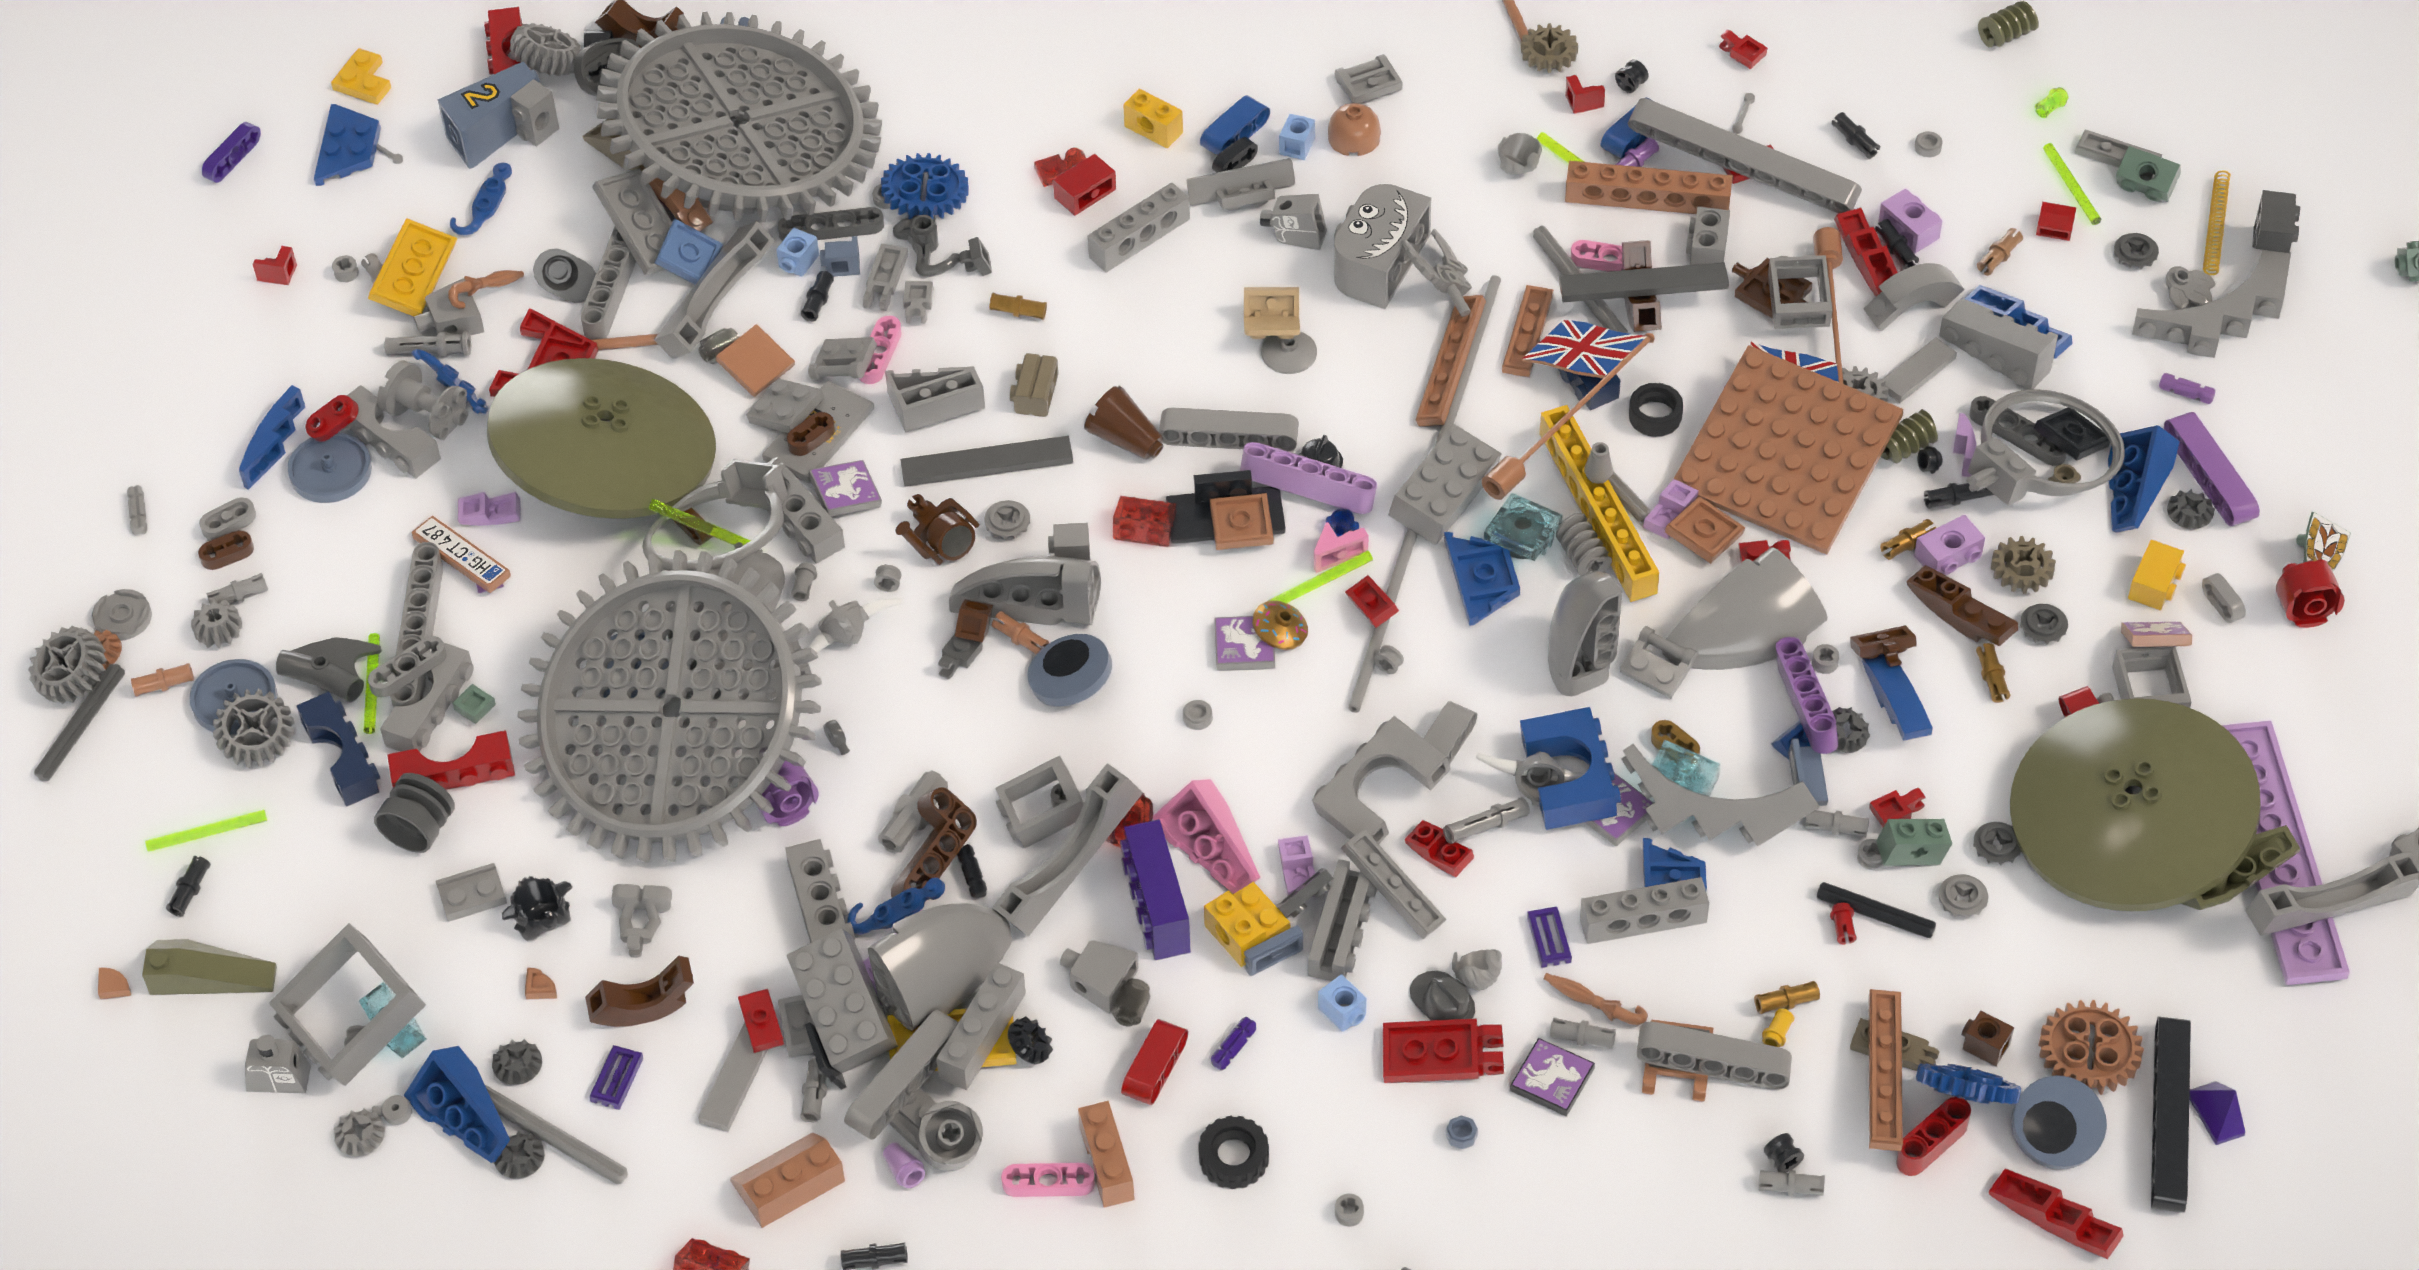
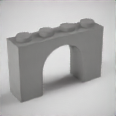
(1391, 746)

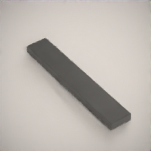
(1643, 282)
(986, 461)

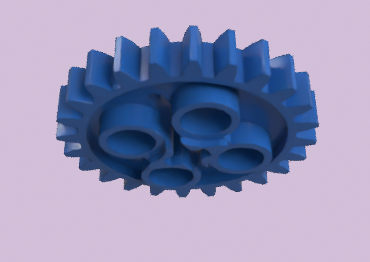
(904, 186)
(1968, 1083)

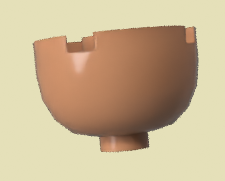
(1354, 129)

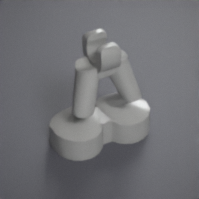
(632, 897)

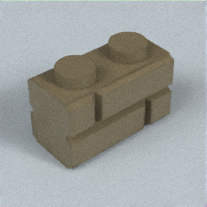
(1035, 384)

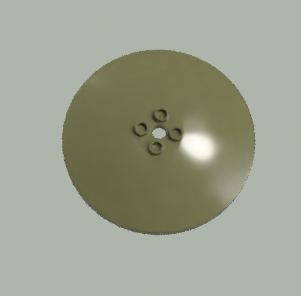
(557, 449)
(2144, 847)

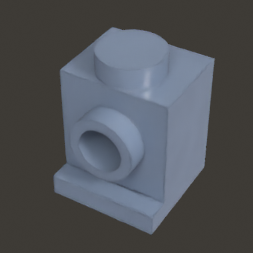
(841, 257)

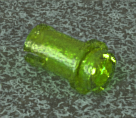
(2056, 98)

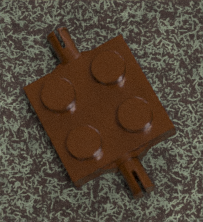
(1756, 291)

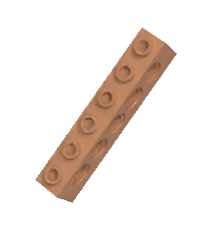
(1646, 187)

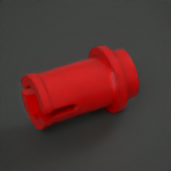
(1843, 921)

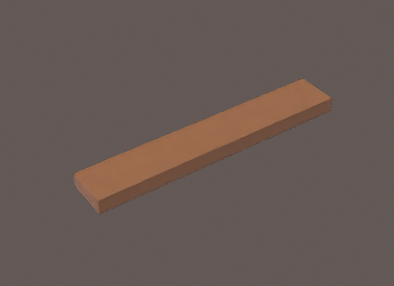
(1450, 363)
(1885, 1070)

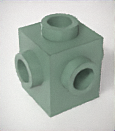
(2408, 261)

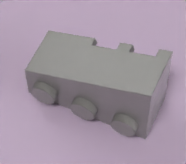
(934, 396)

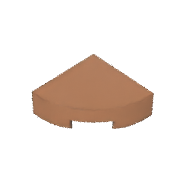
(112, 984)
(539, 985)

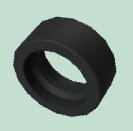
(1655, 425)

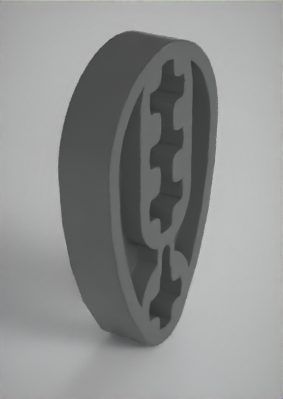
(594, 56)

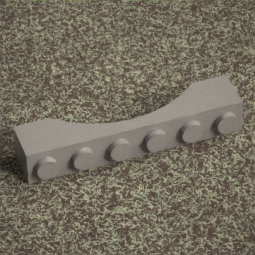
(690, 319)
(1104, 807)
(2292, 906)

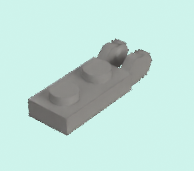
(885, 275)

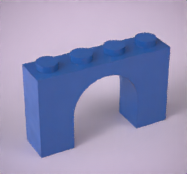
(1574, 735)

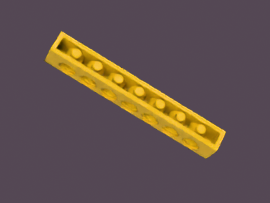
(1601, 507)

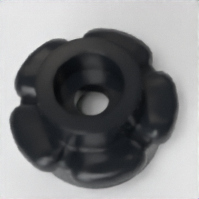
(1929, 459)

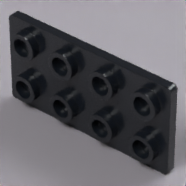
(1193, 511)

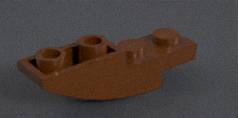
(1957, 608)

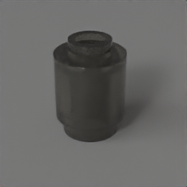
(715, 343)
(1131, 1002)

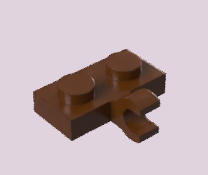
(1884, 642)

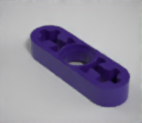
(222, 160)

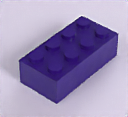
(1156, 890)

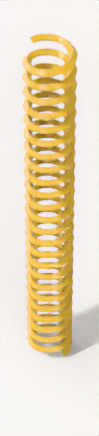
(2210, 233)

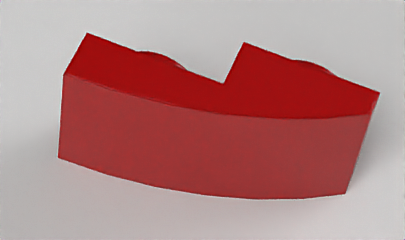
(1431, 845)

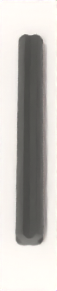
(79, 722)

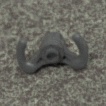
(923, 237)

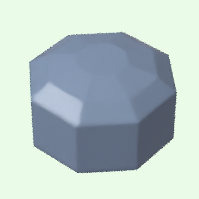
(1461, 1132)

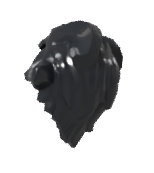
(538, 906)

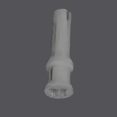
(443, 342)

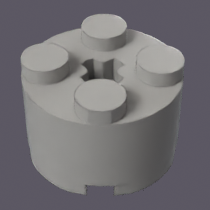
(957, 1119)

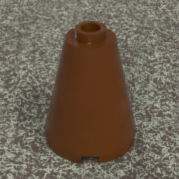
(1124, 424)

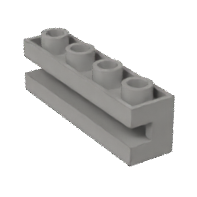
(1341, 923)

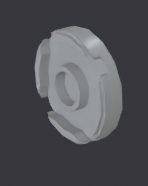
(122, 613)

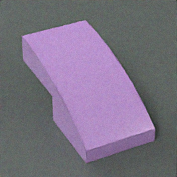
(1965, 442)
(1671, 503)
(482, 510)
(1295, 861)

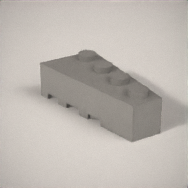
(2000, 343)

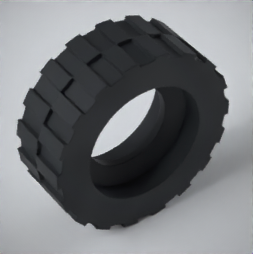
(1233, 1175)

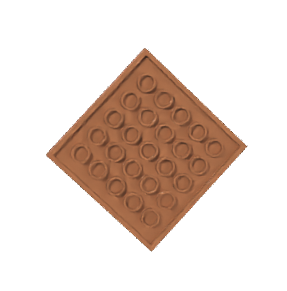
(1788, 448)

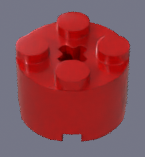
(2309, 593)

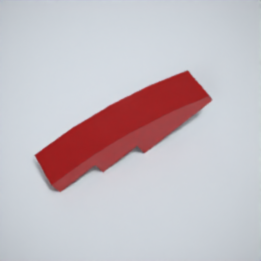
(1865, 248)
(2055, 1214)

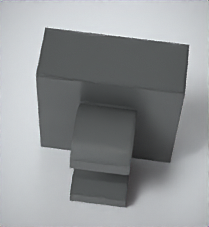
(976, 257)

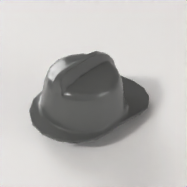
(564, 275)
(1441, 996)

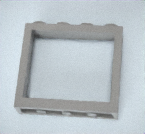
(375, 1034)

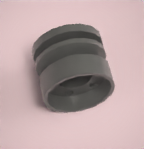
(414, 813)

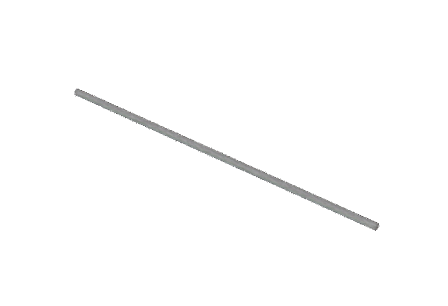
(1410, 537)

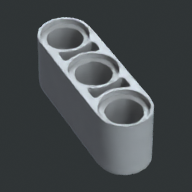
(1451, 729)

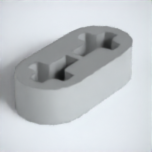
(2223, 598)

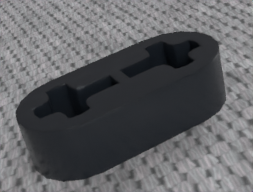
(1235, 155)

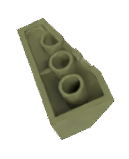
(2266, 854)
(199, 968)

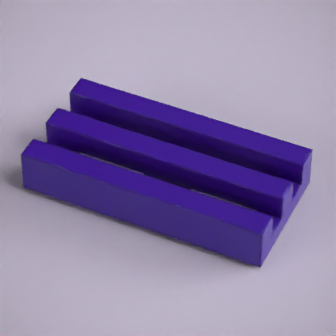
(1554, 957)
(608, 1098)

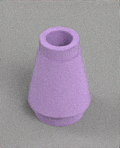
(904, 1166)

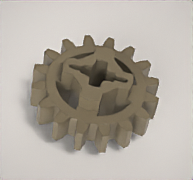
(1549, 48)
(2023, 564)

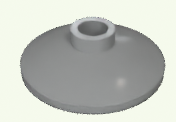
(1289, 355)

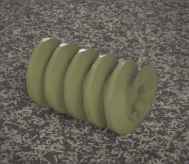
(2008, 24)
(1910, 436)

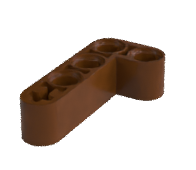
(945, 831)

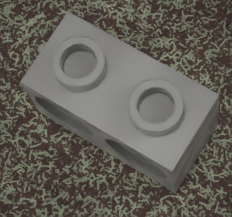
(1709, 236)

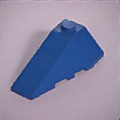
(2145, 467)
(456, 1098)

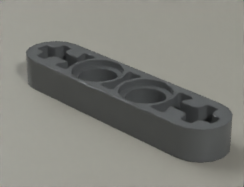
(830, 221)
(2015, 433)

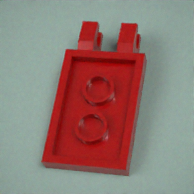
(1440, 1050)

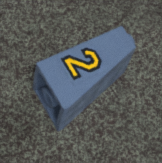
(481, 115)

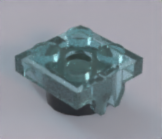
(1523, 527)

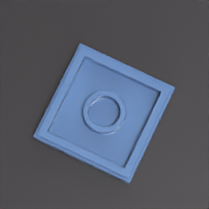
(687, 251)

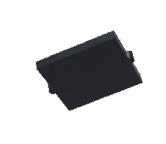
(822, 1059)

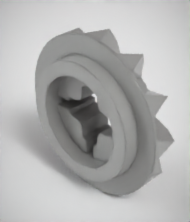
(1006, 510)
(1963, 885)
(372, 1132)

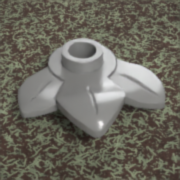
(2189, 287)

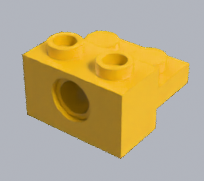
(1243, 920)

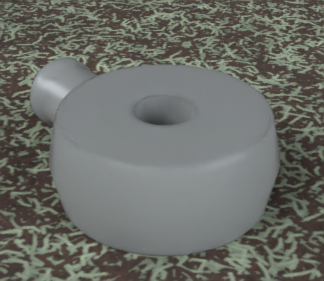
(389, 1109)

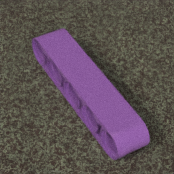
(2212, 469)
(1807, 695)

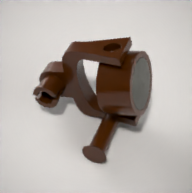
(941, 527)

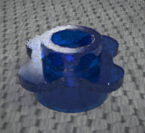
(1342, 521)

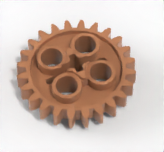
(2121, 1049)

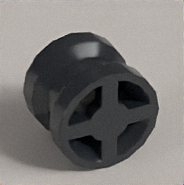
(1631, 76)
(1784, 1153)

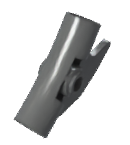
(328, 665)

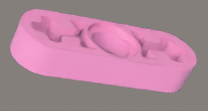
(1592, 248)
(890, 342)
(1071, 1170)

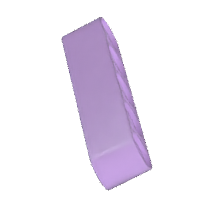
(1309, 478)

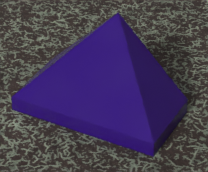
(2219, 1111)

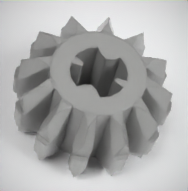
(216, 623)

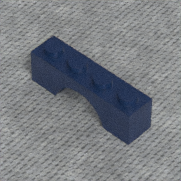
(325, 724)

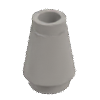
(1599, 464)

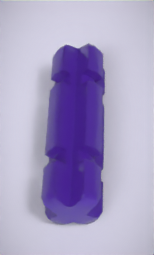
(1233, 1043)

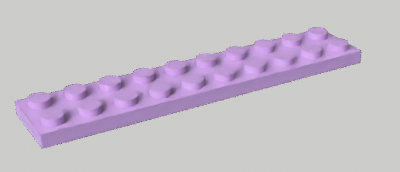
(2313, 949)

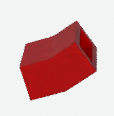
(2056, 221)

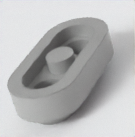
(227, 518)

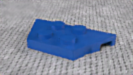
(347, 144)
(1482, 575)

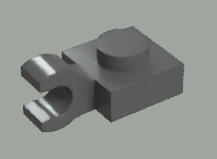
(958, 653)

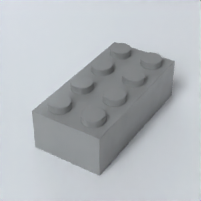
(1444, 484)
(841, 1000)

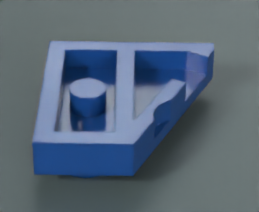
(1669, 865)

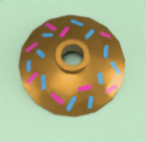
(1280, 625)

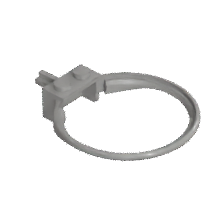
(2009, 475)
(743, 485)

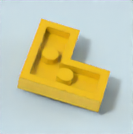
(358, 80)

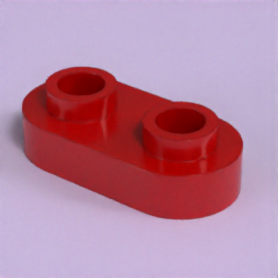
(331, 419)

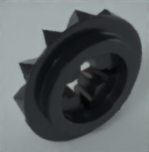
(1022, 1044)

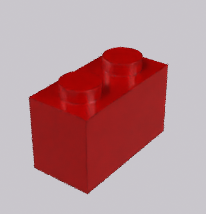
(1084, 184)

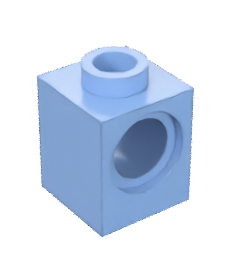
(1297, 136)
(797, 252)
(1342, 992)

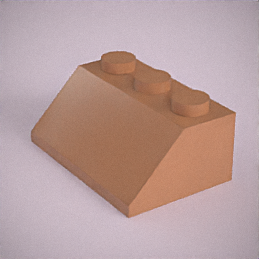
(789, 1178)

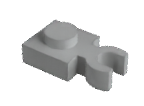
(917, 299)

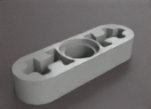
(403, 678)

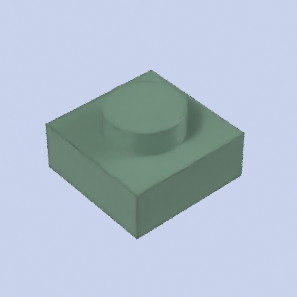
(474, 703)

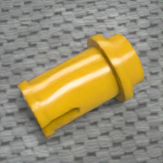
(1778, 1028)

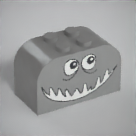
(1369, 245)

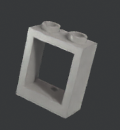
(1800, 314)
(2155, 659)
(1049, 821)

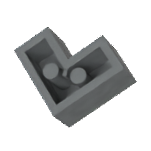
(2275, 222)

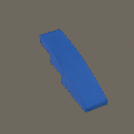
(2008, 305)
(267, 442)
(1898, 697)

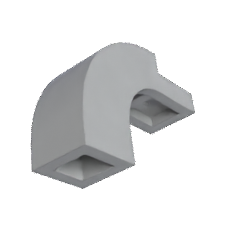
(1911, 287)

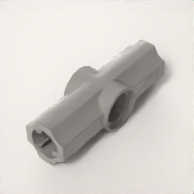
(906, 817)

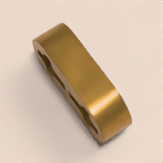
(1677, 736)

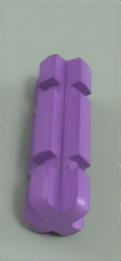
(2187, 388)

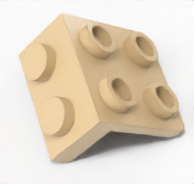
(1271, 312)

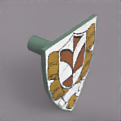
(2323, 540)

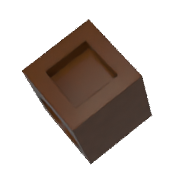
(973, 620)
(1990, 1048)

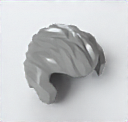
(1519, 153)
(1478, 968)

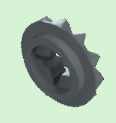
(2136, 242)
(2187, 517)
(2045, 614)
(1856, 739)
(1984, 842)
(516, 1073)
(521, 1166)

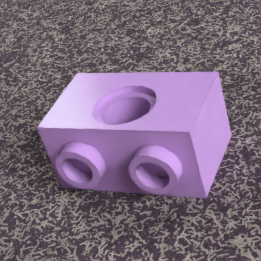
(1912, 219)
(1950, 545)

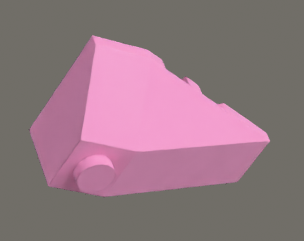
(1206, 830)

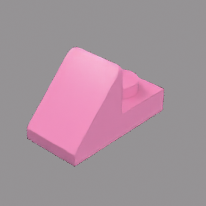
(1336, 550)

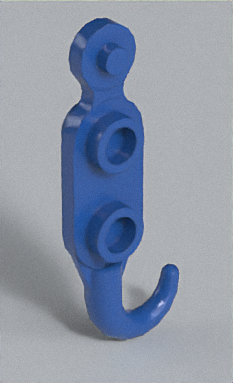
(486, 201)
(449, 377)
(896, 908)

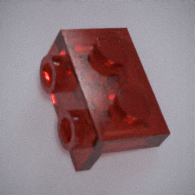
(1143, 521)
(703, 1256)

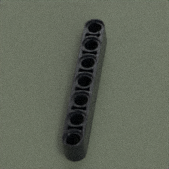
(2170, 1114)

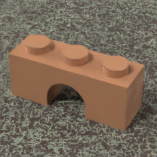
(1107, 1154)

